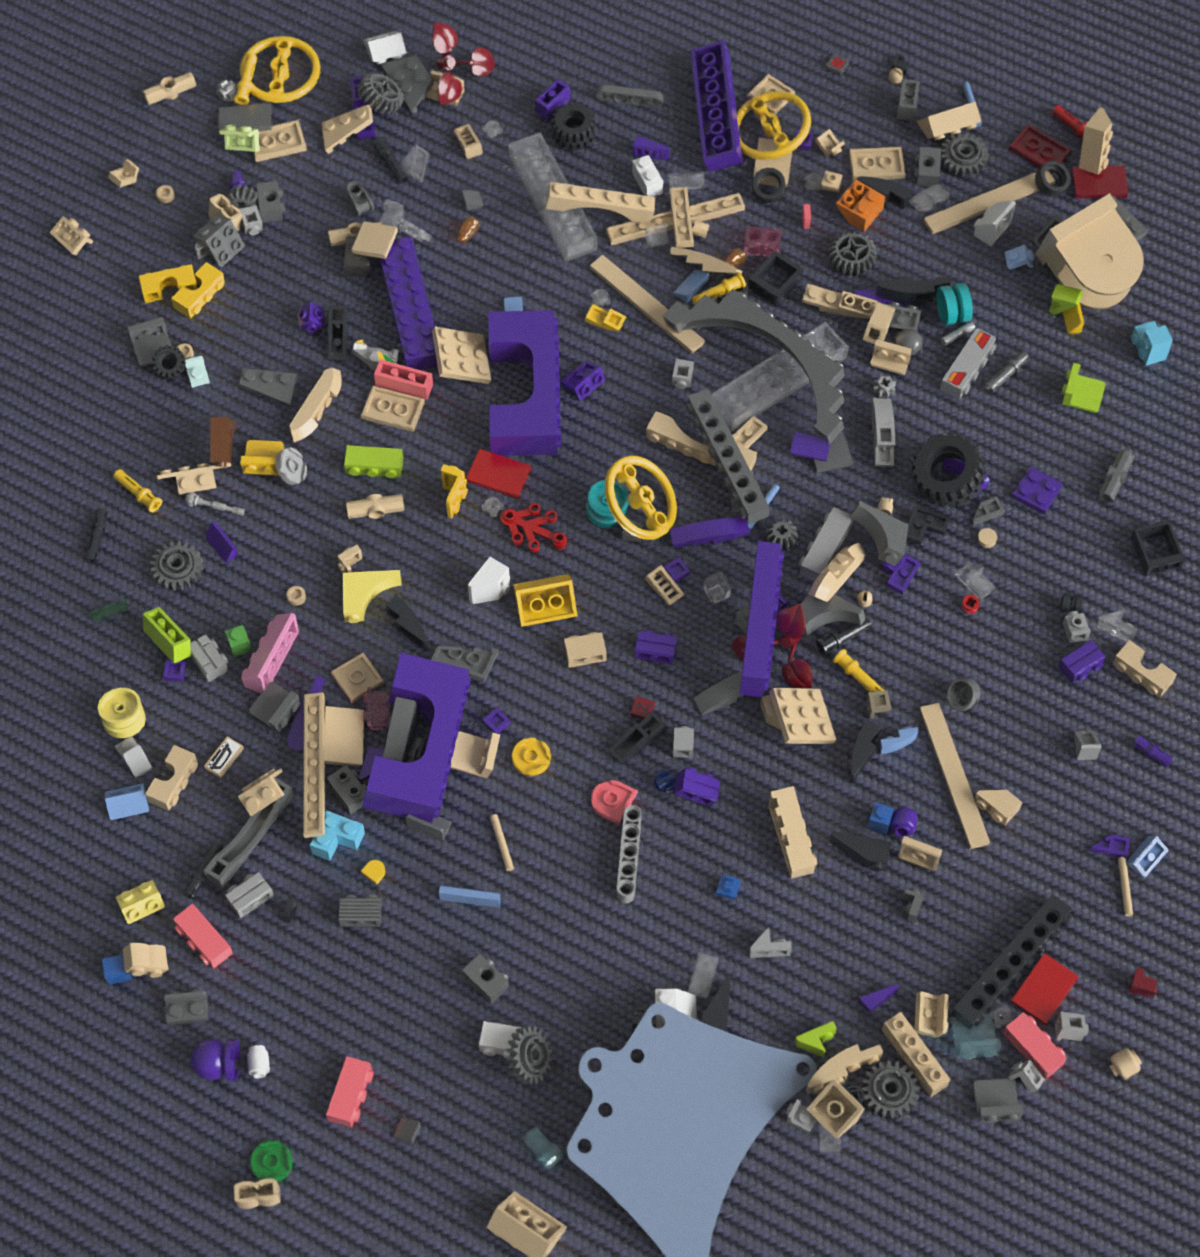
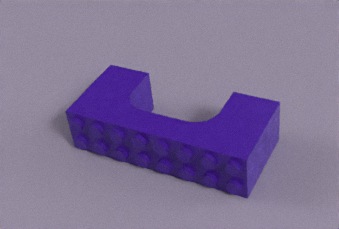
(535, 424)
(420, 785)

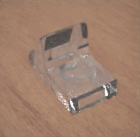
(974, 580)
(1113, 625)

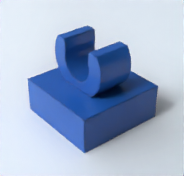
(728, 887)

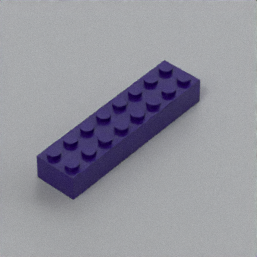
(716, 106)
(409, 304)
(762, 619)

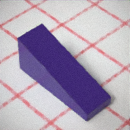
(875, 999)

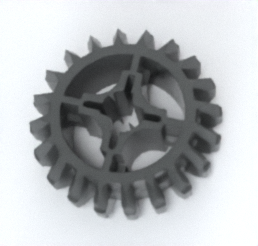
(381, 93)
(848, 252)

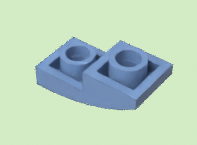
(904, 737)

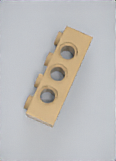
(915, 1054)

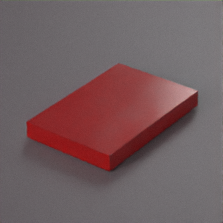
(498, 473)
(1044, 989)

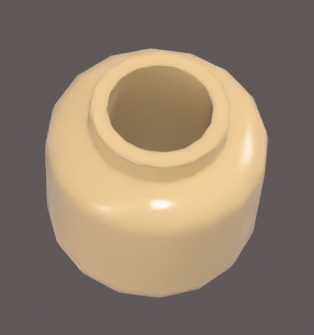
(1125, 1063)

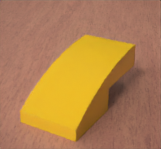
(607, 320)

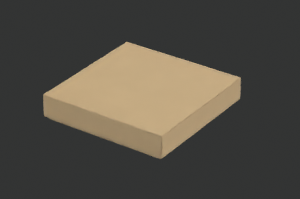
(767, 85)
(374, 240)
(356, 676)
(919, 853)

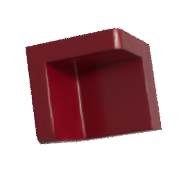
(1142, 985)

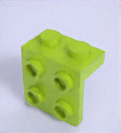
(1082, 391)

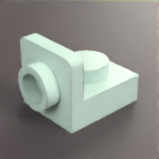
(196, 371)

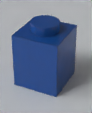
(880, 818)
(115, 970)

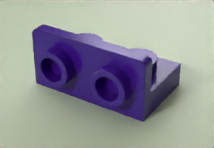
(584, 379)

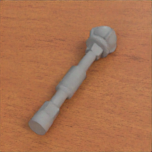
(193, 499)

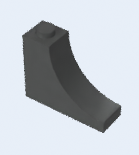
(886, 531)
(836, 609)

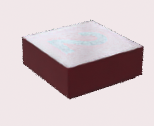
(642, 708)

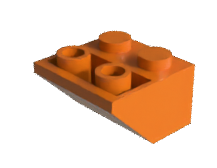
(860, 205)

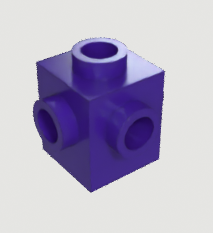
(311, 317)

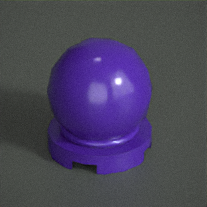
(214, 1059)

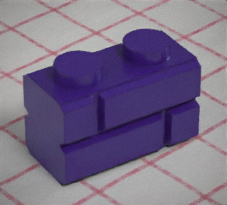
(551, 99)
(655, 646)
(1081, 662)
(697, 786)

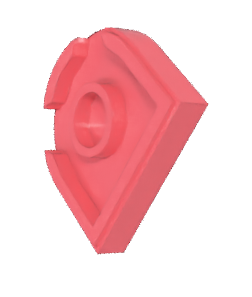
(612, 799)

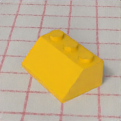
(545, 600)

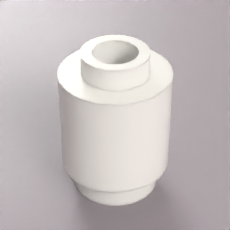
(258, 1061)

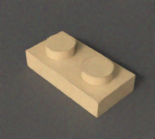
(749, 432)

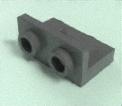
(904, 317)
(186, 1007)

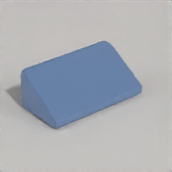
(691, 285)
(1147, 856)

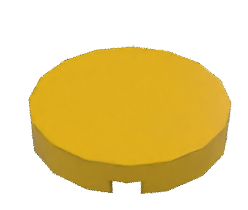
(531, 756)

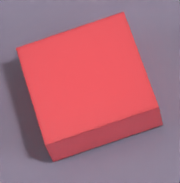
(806, 216)

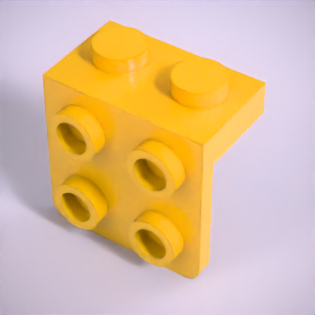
(261, 457)
(455, 482)

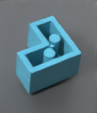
(1152, 342)
(337, 831)

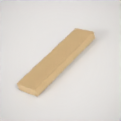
(681, 217)

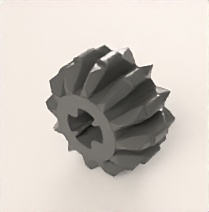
(242, 197)
(788, 533)

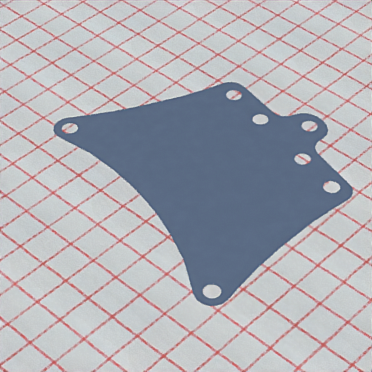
(680, 1122)

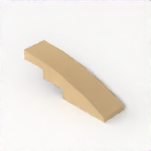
(710, 263)

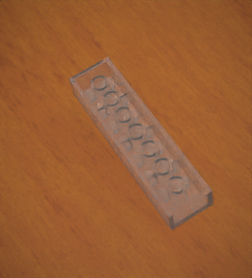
(537, 169)
(772, 380)

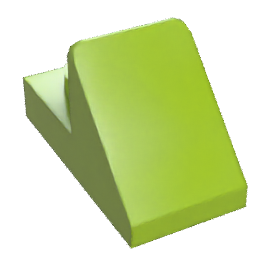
(1064, 298)
(812, 1039)

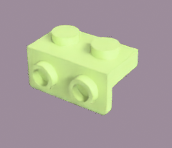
(240, 138)

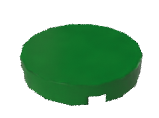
(271, 1161)

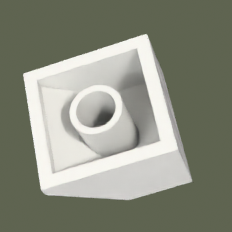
(385, 47)
(994, 222)
(489, 582)
(677, 999)

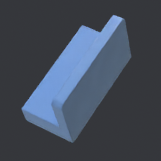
(126, 801)

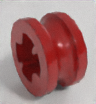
(970, 598)

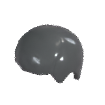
(910, 339)

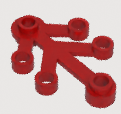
(532, 526)

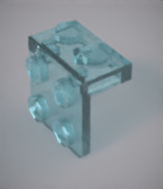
(977, 1041)

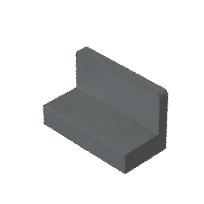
(437, 829)

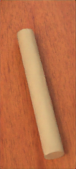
(501, 842)
(1125, 886)

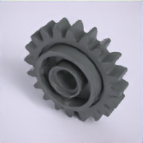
(964, 154)
(165, 572)
(529, 1054)
(893, 1077)

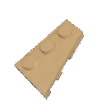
(342, 126)

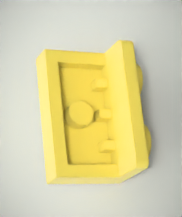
(140, 901)

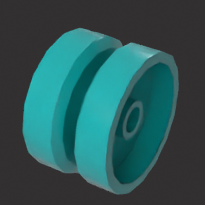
(954, 304)
(597, 506)

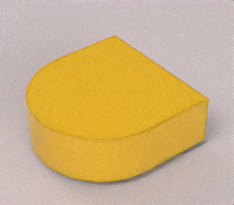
(374, 871)

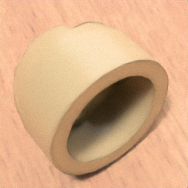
(895, 75)
(860, 598)

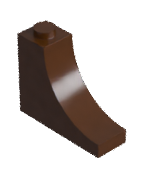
(221, 440)

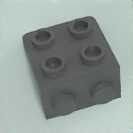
(220, 238)
(147, 338)
(275, 706)
(997, 1101)

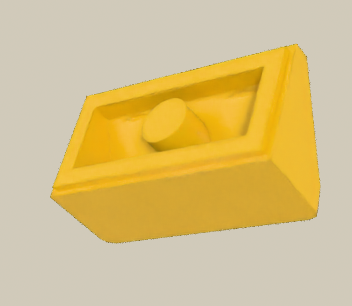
(1074, 320)

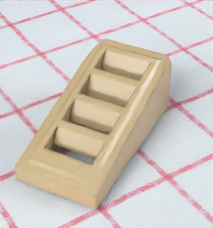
(469, 142)
(664, 576)

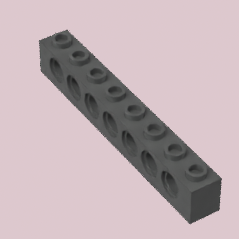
(704, 402)

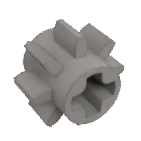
(226, 90)
(884, 387)

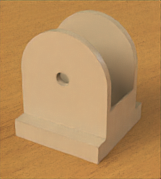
(1094, 254)

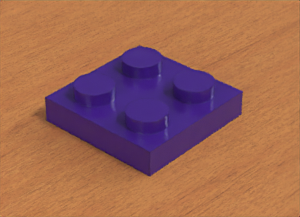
(1037, 490)

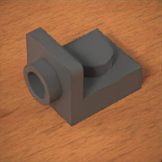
(915, 900)

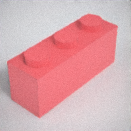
(403, 379)
(202, 936)
(1035, 1045)
(350, 1092)

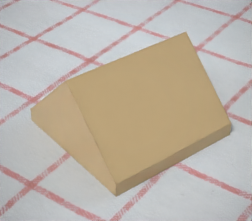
(836, 1109)

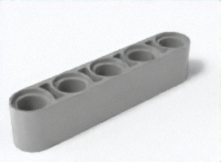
(629, 845)

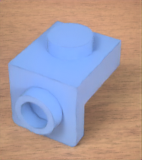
(1018, 257)

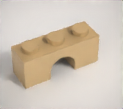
(1154, 680)
(166, 793)

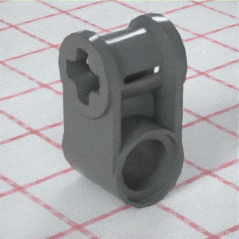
(360, 201)

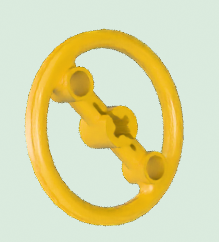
(281, 72)
(781, 141)
(640, 497)

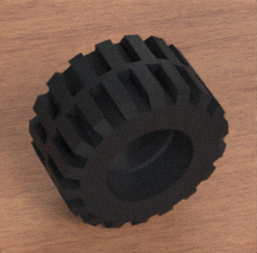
(573, 115)

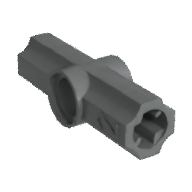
(1116, 476)

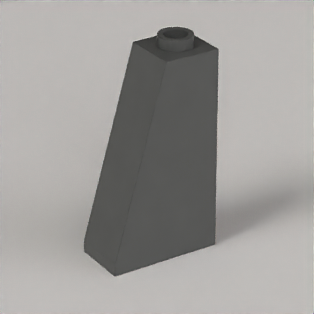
(401, 729)

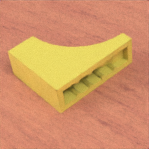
(362, 587)

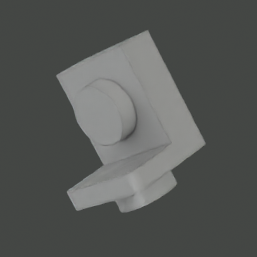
(1028, 1073)
(800, 1117)

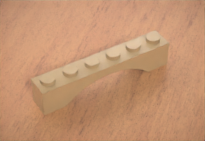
(633, 206)
(666, 432)

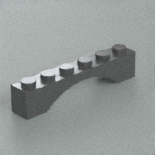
(231, 858)

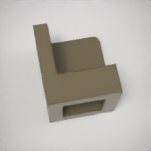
(877, 702)

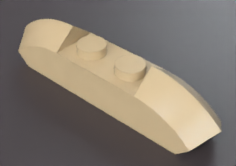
(312, 409)
(837, 572)

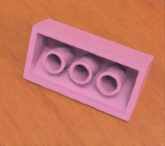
(271, 652)

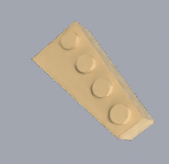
(791, 832)

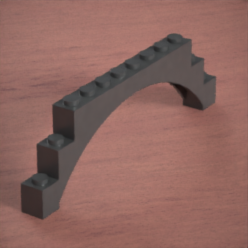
(743, 314)

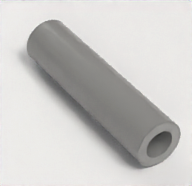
(956, 334)

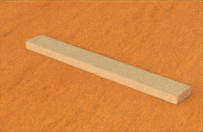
(979, 204)
(699, 212)
(643, 301)
(314, 765)
(954, 776)

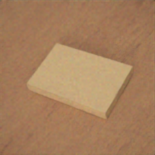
(280, 141)
(782, 163)
(877, 163)
(393, 408)
(344, 736)

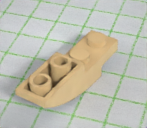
(839, 304)
(837, 1066)

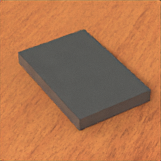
(254, 115)

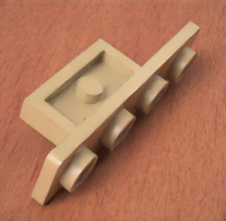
(193, 479)

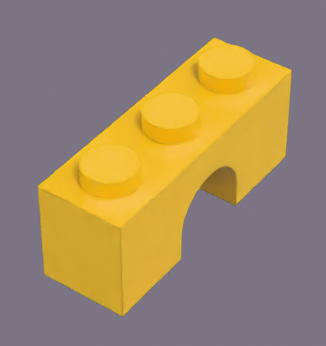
(154, 283)
(190, 301)

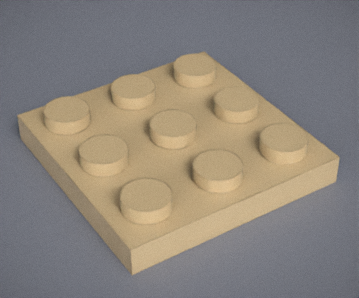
(461, 355)
(802, 716)

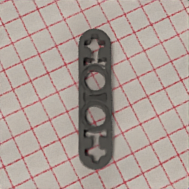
(649, 98)

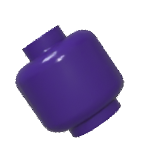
(903, 822)

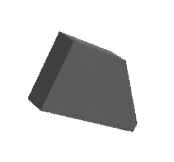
(988, 510)

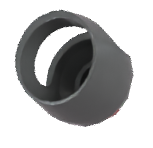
(964, 694)

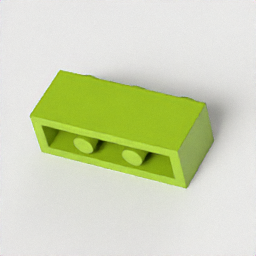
(373, 461)
(166, 635)

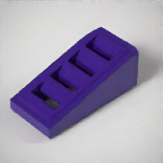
(644, 147)

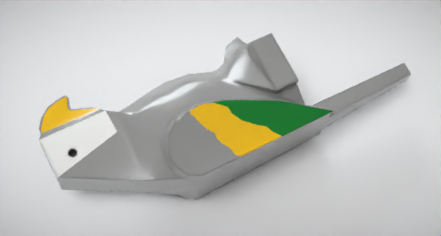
(372, 355)

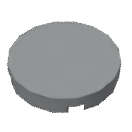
(291, 466)

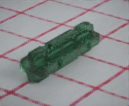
(109, 610)

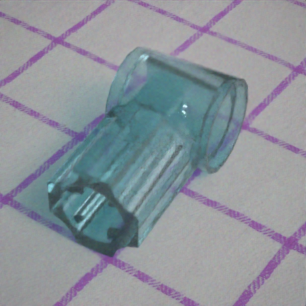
(547, 1152)

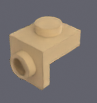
(829, 144)
(125, 175)
(831, 181)
(349, 557)

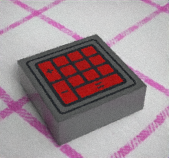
(837, 64)

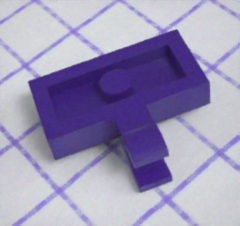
(901, 573)

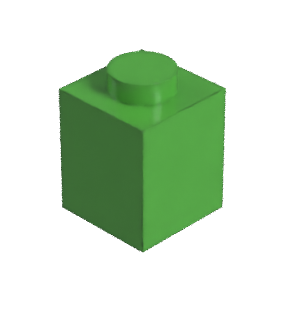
(238, 641)

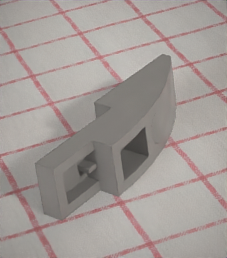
(883, 431)

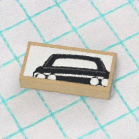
(223, 757)

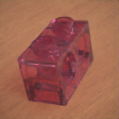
(762, 241)

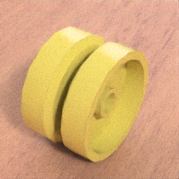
(121, 712)

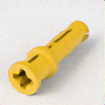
(244, 85)
(723, 288)
(142, 494)
(852, 668)

